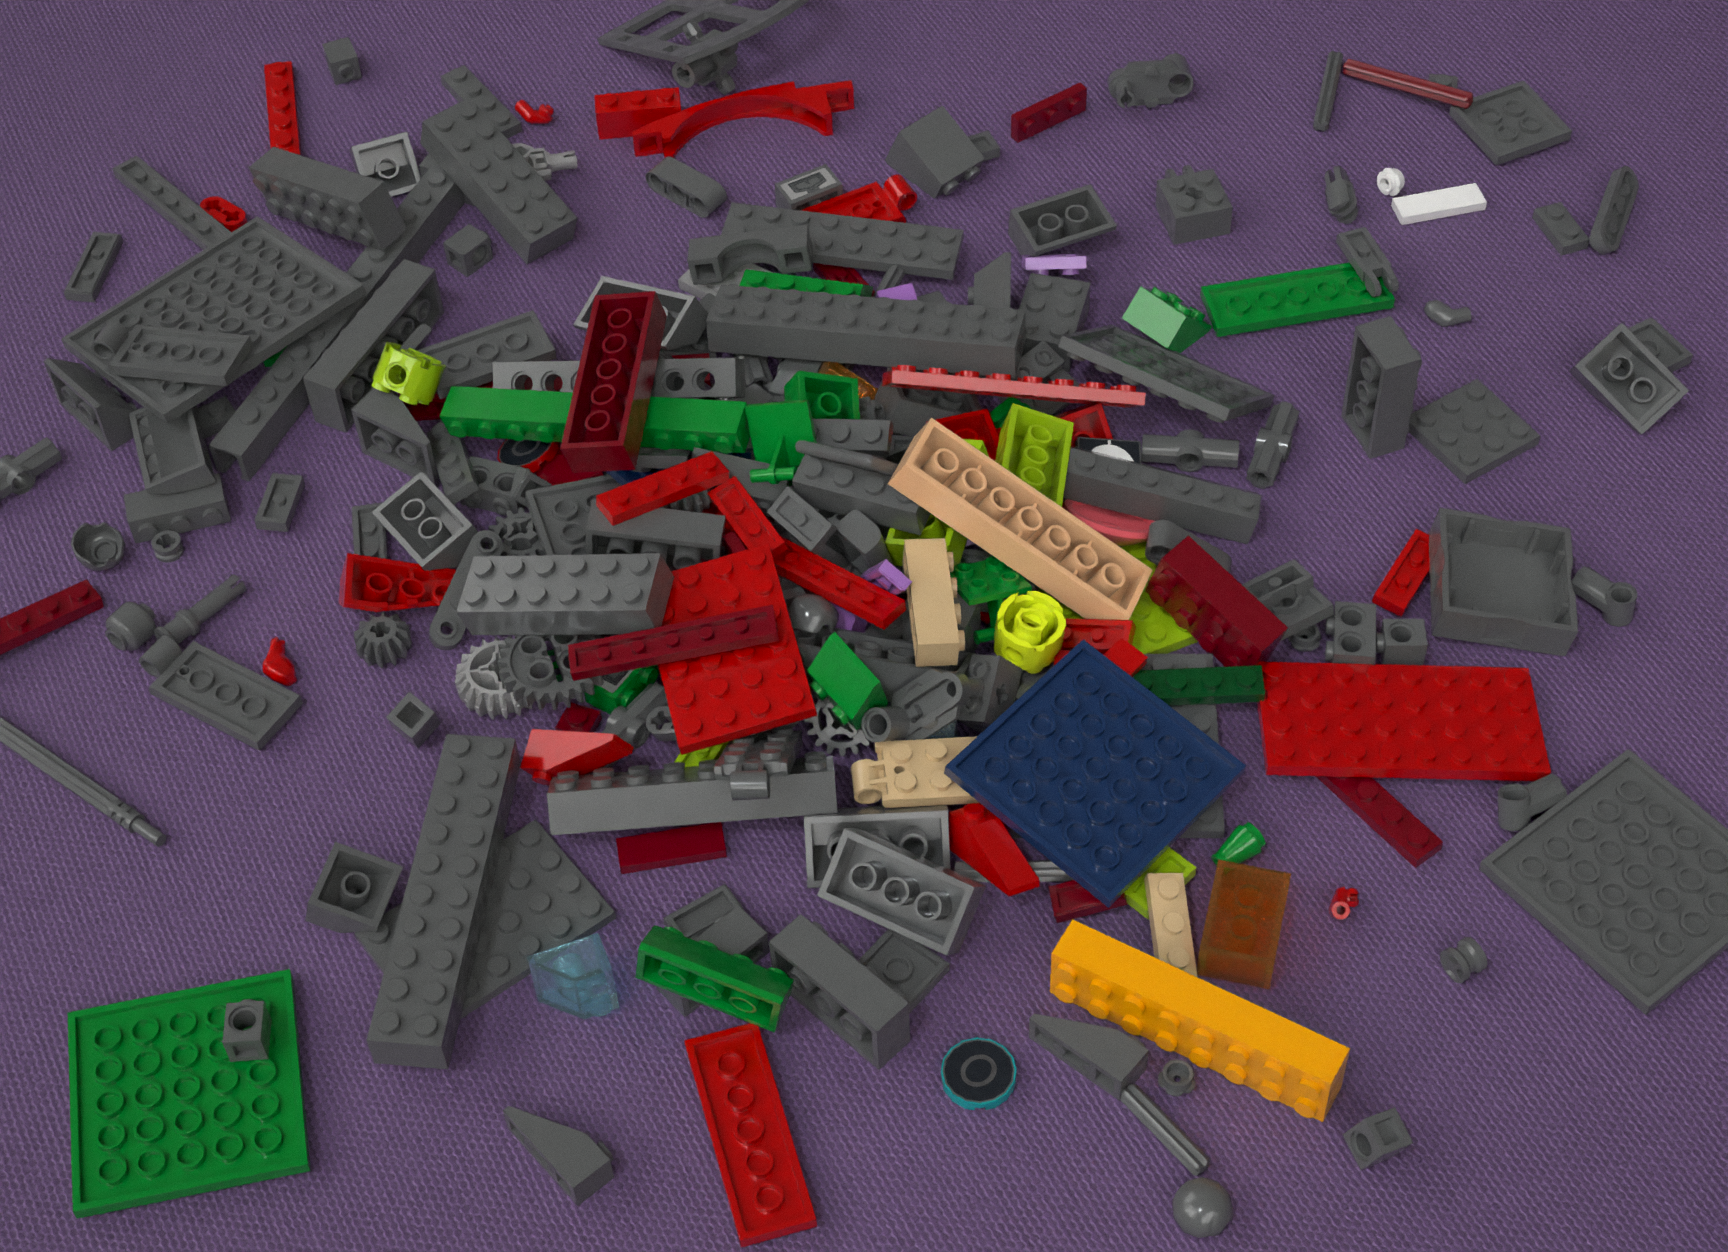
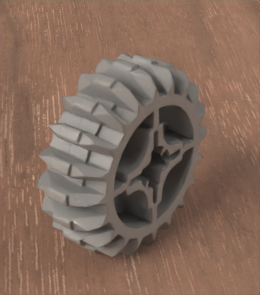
(480, 682)

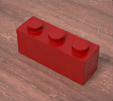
(627, 111)

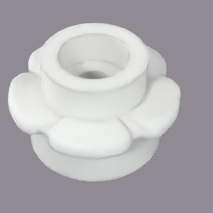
(1390, 181)

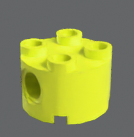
(1029, 630)

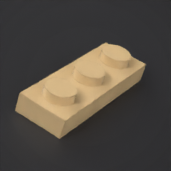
(1170, 920)

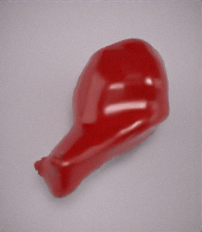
(277, 665)

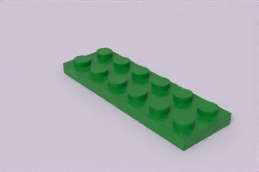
(1290, 299)

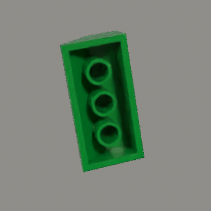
(786, 282)
(713, 977)

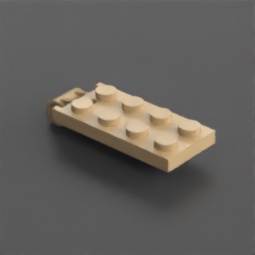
(919, 775)

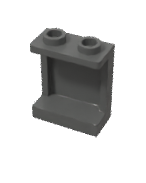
(807, 526)

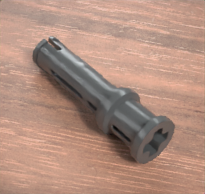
(189, 621)

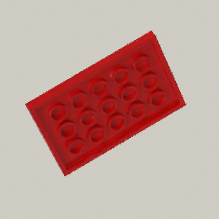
(738, 689)

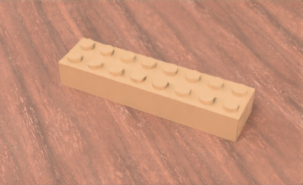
(1019, 525)

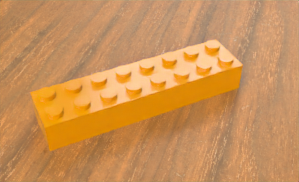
(1198, 1020)

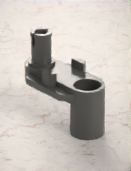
(1151, 81)
(921, 707)

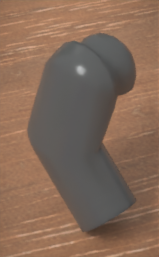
(1446, 316)

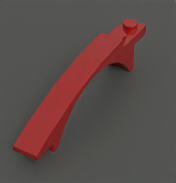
(803, 105)

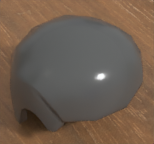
(98, 546)
(812, 612)
(1202, 1207)

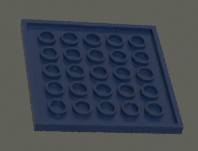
(1095, 772)

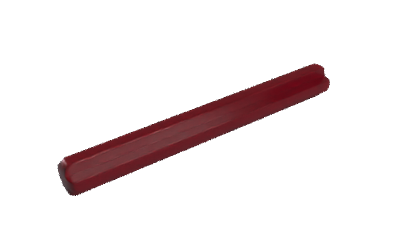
(1408, 83)

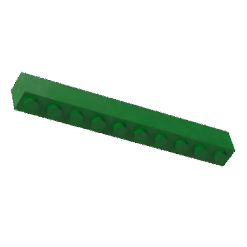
(543, 417)

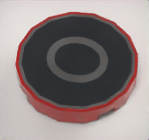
(527, 453)

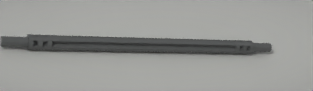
(78, 783)

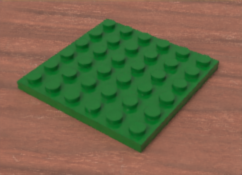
(167, 1110)

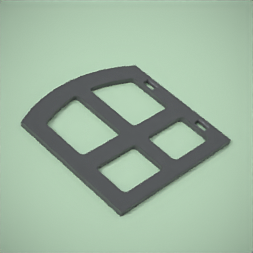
(656, 43)

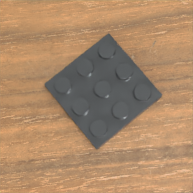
(1511, 123)
(1471, 431)

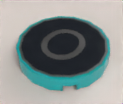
(978, 1073)

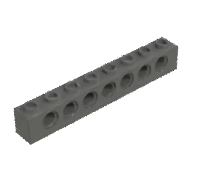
(728, 376)

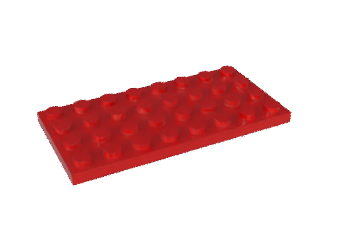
(1401, 722)

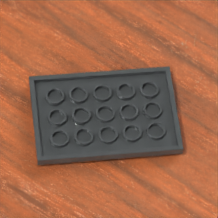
(1166, 372)
(532, 907)

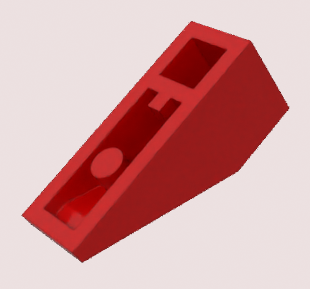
(561, 751)
(989, 849)

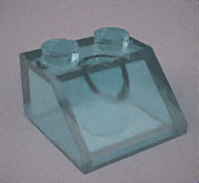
(575, 978)

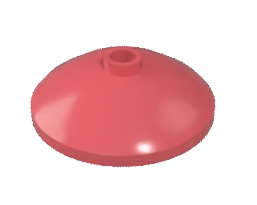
(1115, 526)

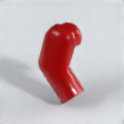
(532, 116)
(1342, 901)

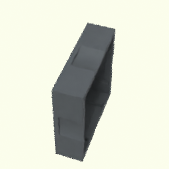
(1502, 582)

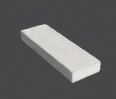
(1438, 204)

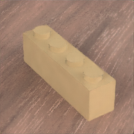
(932, 602)

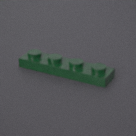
(1205, 685)

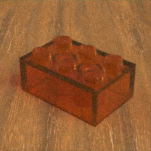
(1243, 924)

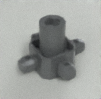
(707, 68)

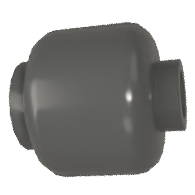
(130, 626)

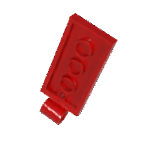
(872, 201)

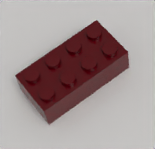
(1214, 606)

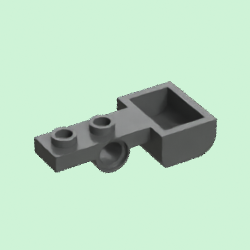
(857, 538)

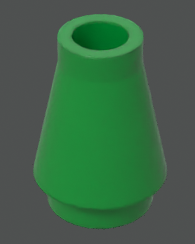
(1240, 845)

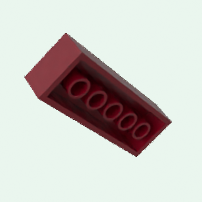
(614, 382)

